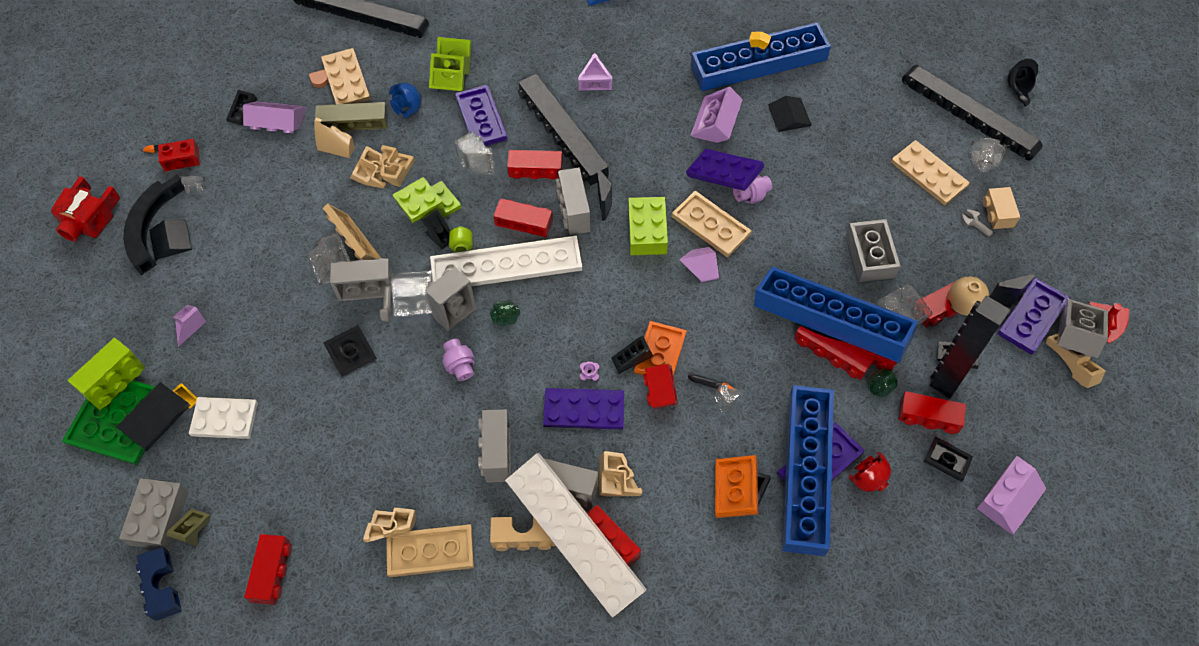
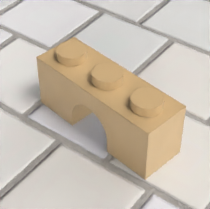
(504, 536)

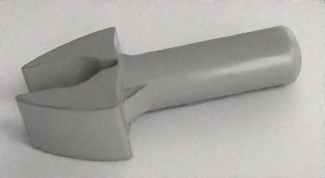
(975, 222)
(387, 310)

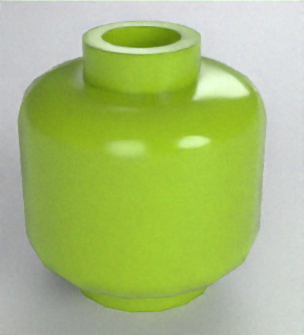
(460, 239)

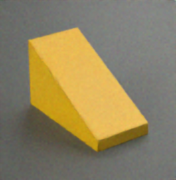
(187, 395)

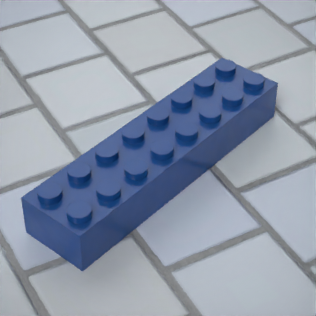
(742, 62)
(836, 314)
(808, 471)

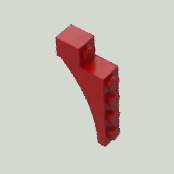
(842, 354)

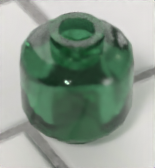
(504, 313)
(882, 382)

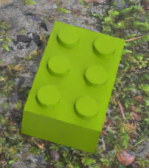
(647, 226)
(107, 373)

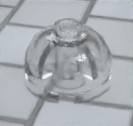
(986, 154)

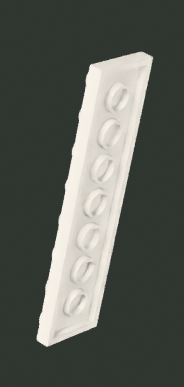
(512, 261)
(575, 535)

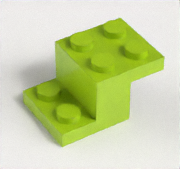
(450, 64)
(421, 198)

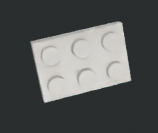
(223, 418)

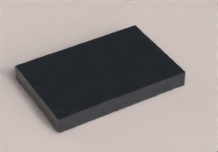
(153, 416)

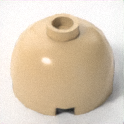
(965, 293)

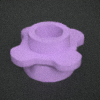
(585, 367)

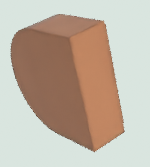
(319, 79)

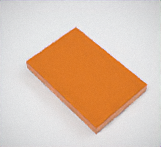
(664, 344)
(736, 486)

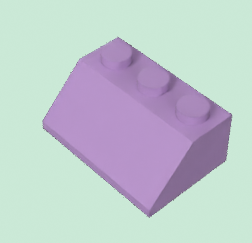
(273, 116)
(717, 116)
(1013, 495)

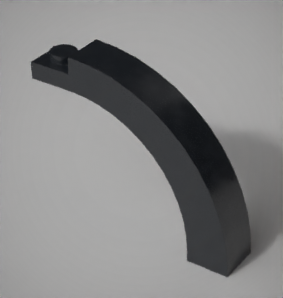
(140, 218)

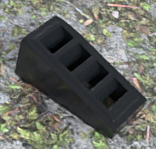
(240, 96)
(633, 347)

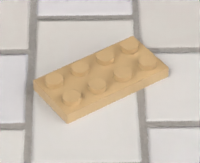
(345, 77)
(930, 172)
(711, 224)
(354, 237)
(430, 551)

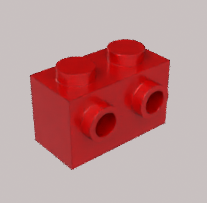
(178, 154)
(661, 386)

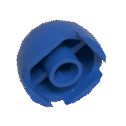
(405, 95)

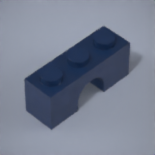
(151, 568)

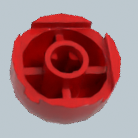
(872, 474)

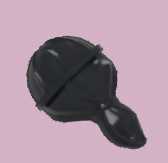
(1023, 79)

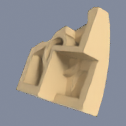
(332, 140)
(395, 165)
(369, 169)
(613, 471)
(389, 523)

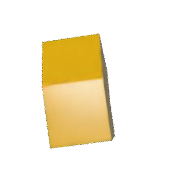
(759, 39)

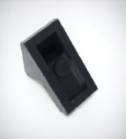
(436, 228)

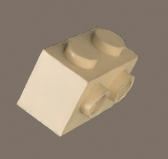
(1001, 208)

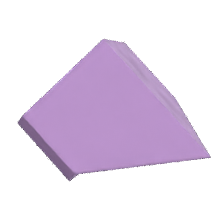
(595, 76)
(702, 263)
(187, 322)

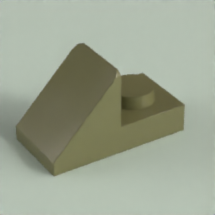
(188, 527)

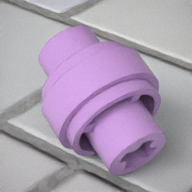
(755, 192)
(458, 359)

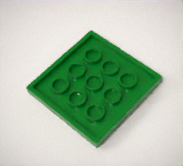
(97, 431)

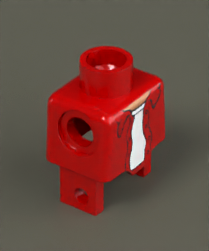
(81, 212)

